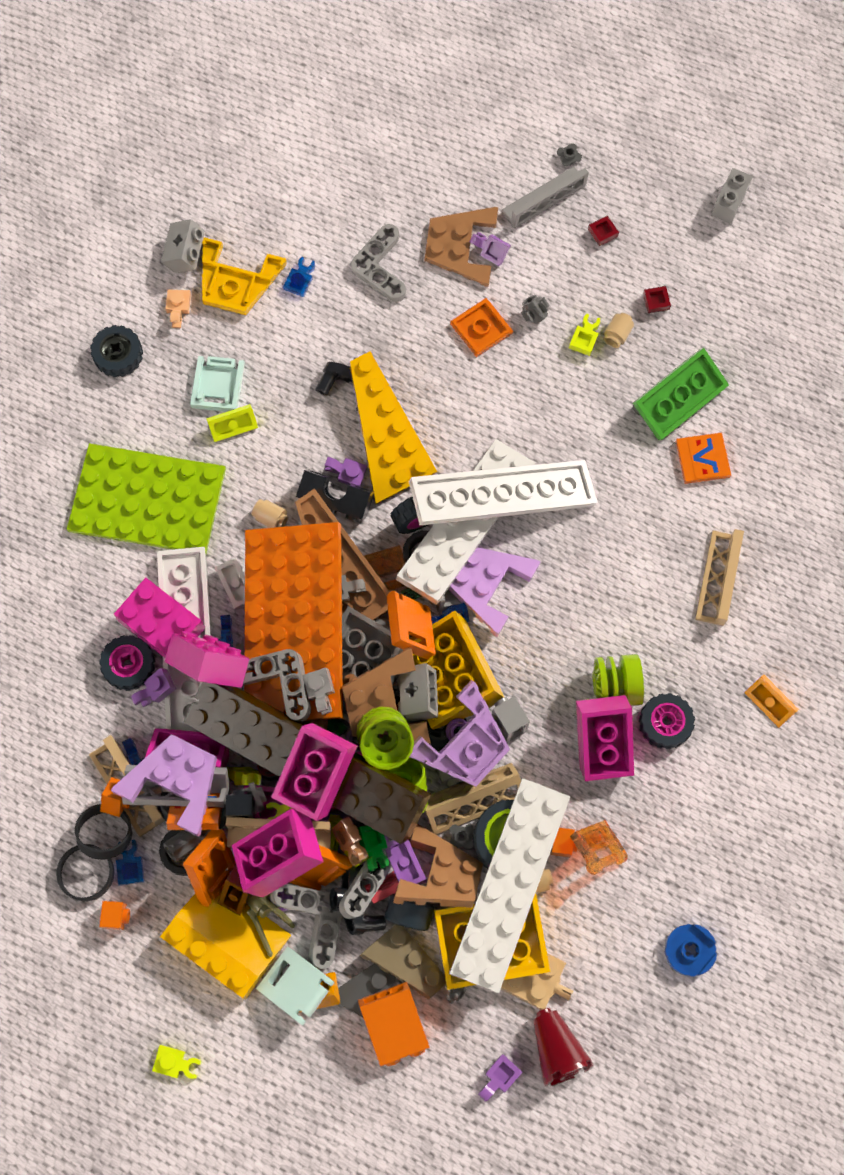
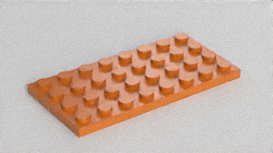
(296, 606)

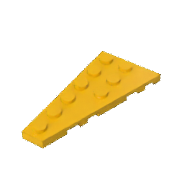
(388, 436)

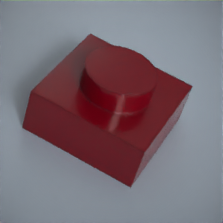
(603, 230)
(656, 299)

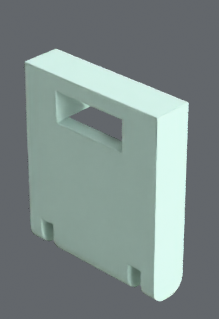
(217, 380)
(298, 986)

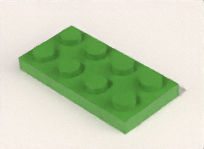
(680, 394)

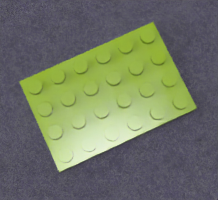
(146, 498)

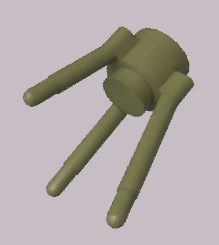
(263, 907)

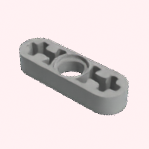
(355, 891)

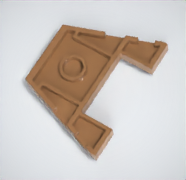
(450, 242)
(375, 690)
(451, 878)

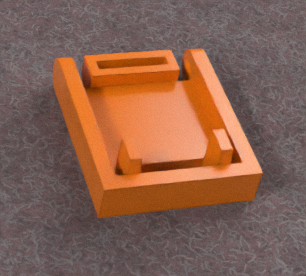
(413, 619)
(208, 866)
(332, 867)

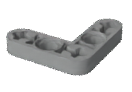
(372, 267)
(280, 669)
(322, 917)

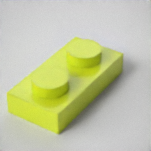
(232, 423)

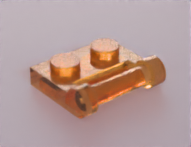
(386, 563)
(595, 839)

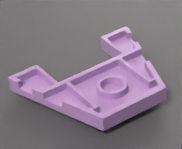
(482, 577)
(473, 749)
(178, 769)

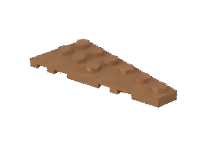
(353, 564)

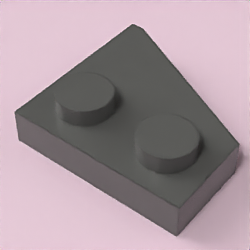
(362, 985)

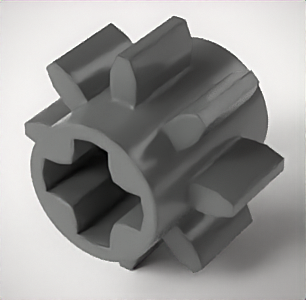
(535, 309)

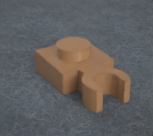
(348, 839)

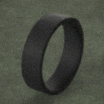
(107, 853)
(59, 874)

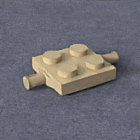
(540, 987)

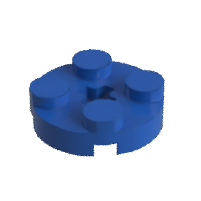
(705, 950)

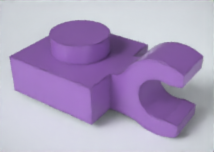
(493, 248)
(349, 472)
(157, 688)
(501, 1075)

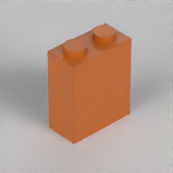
(393, 1024)

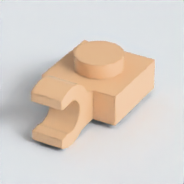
(177, 304)

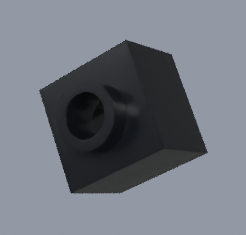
(240, 805)

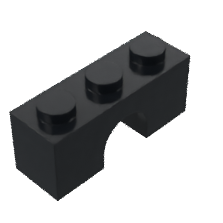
(353, 504)

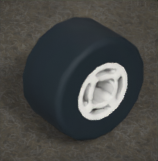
(409, 915)

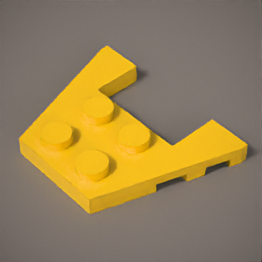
(234, 287)

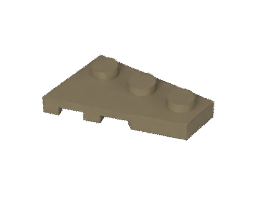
(406, 960)

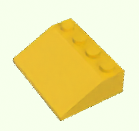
(456, 664)
(225, 943)
(528, 957)

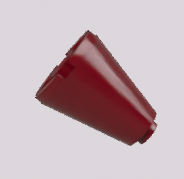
(558, 1049)

